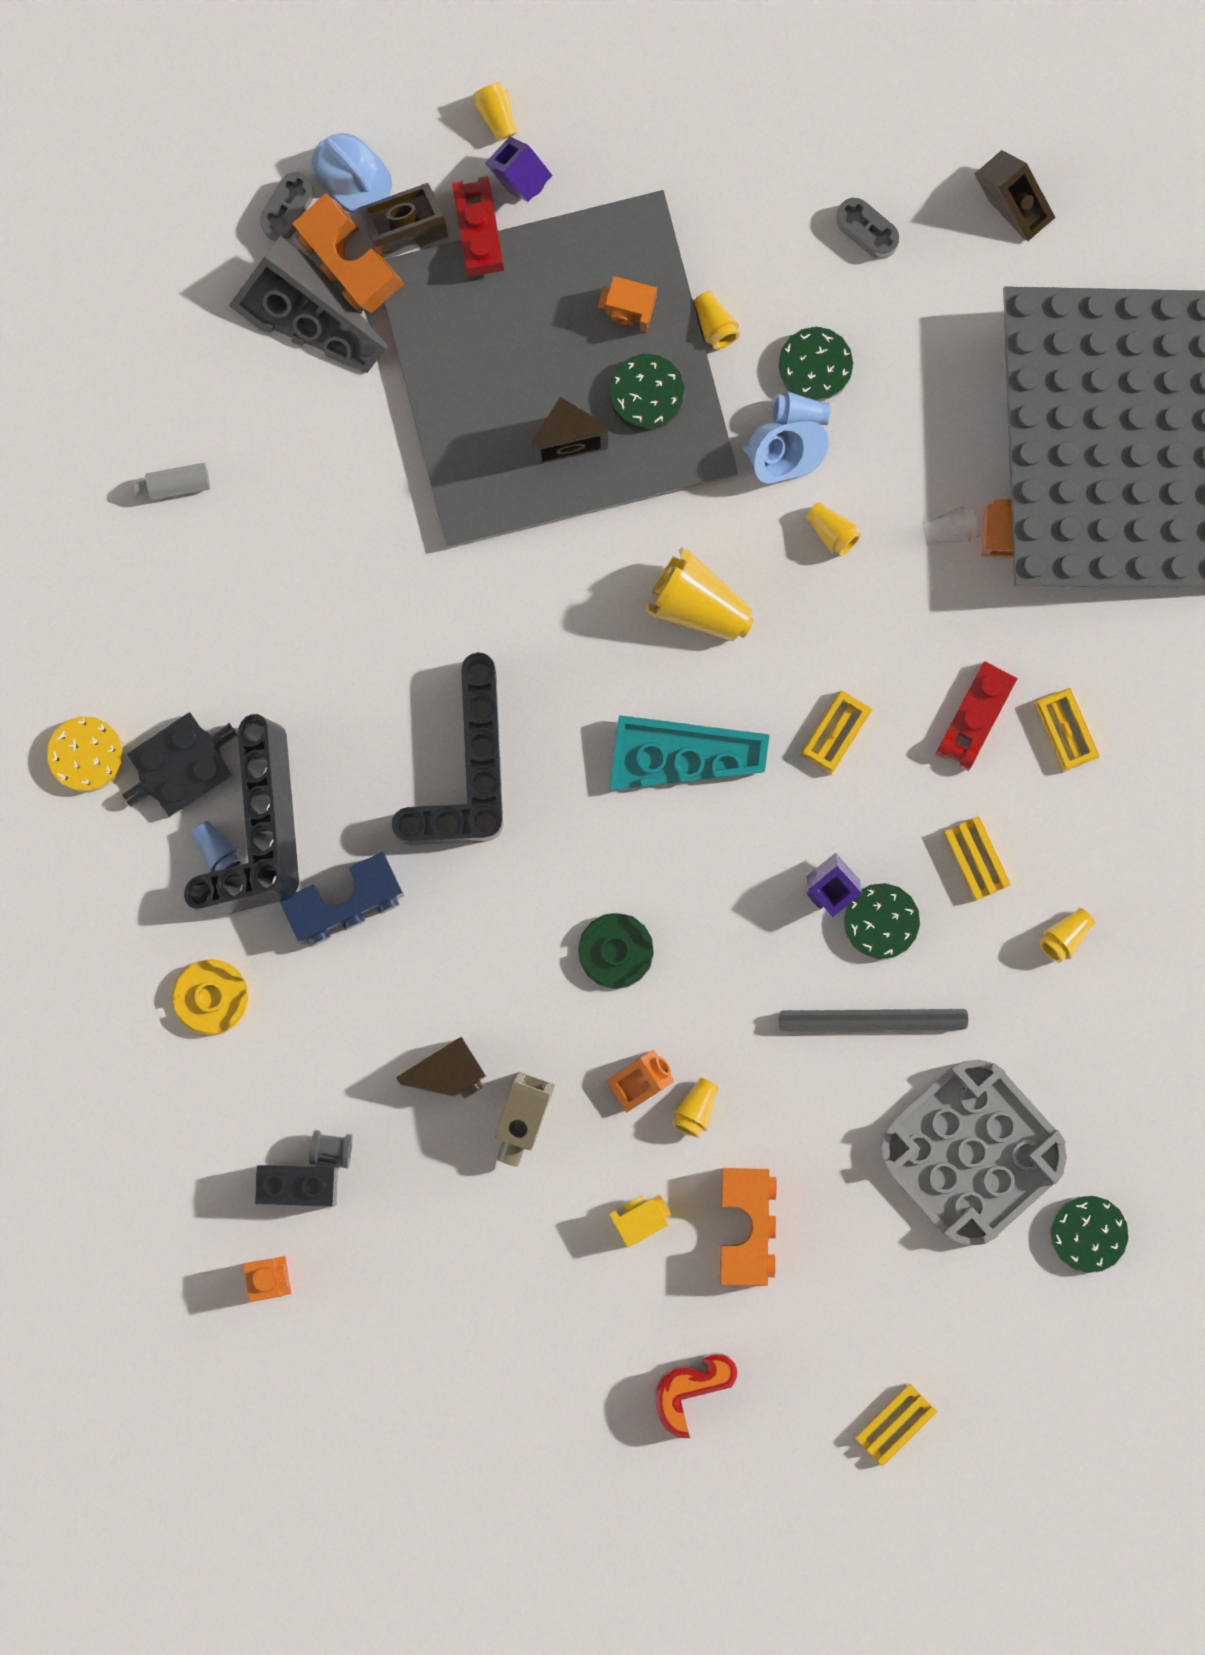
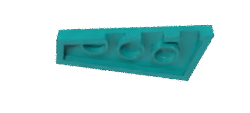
(672, 752)

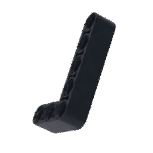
(475, 767)
(261, 828)

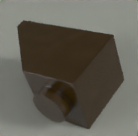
(1015, 194)
(447, 1072)

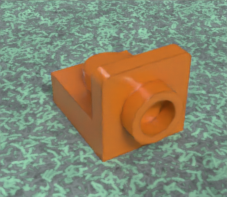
(640, 1080)

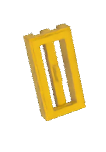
(1054, 738)
(818, 759)
(990, 852)
(918, 1402)

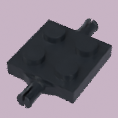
(179, 764)

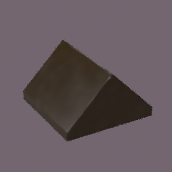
(404, 221)
(568, 434)

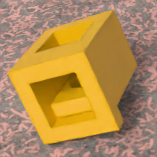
(641, 1219)

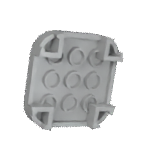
(973, 1152)

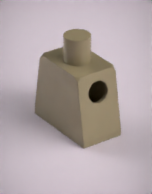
(528, 1103)

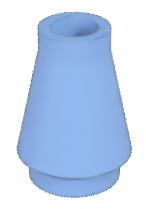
(796, 408)

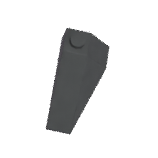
(300, 301)

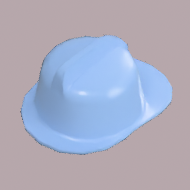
(351, 171)
(786, 450)

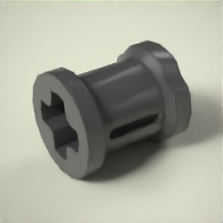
(331, 1149)

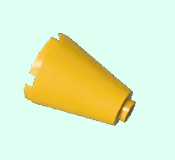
(698, 599)

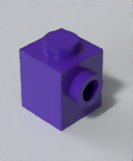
(519, 169)
(833, 885)

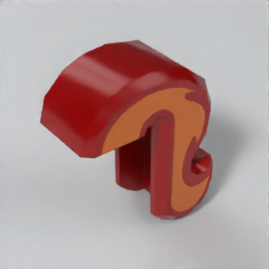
(689, 1382)

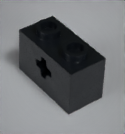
(296, 1185)

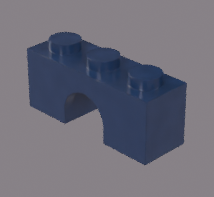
(374, 889)

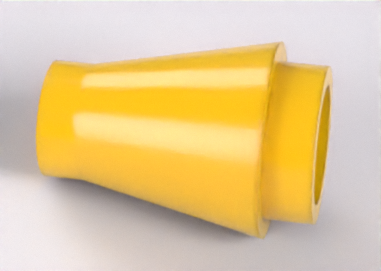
(496, 110)
(716, 322)
(834, 530)
(1065, 936)
(695, 1110)

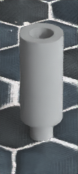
(173, 482)

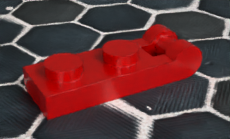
(478, 227)
(977, 714)

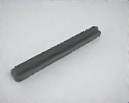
(873, 1020)

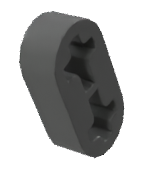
(279, 202)
(873, 221)

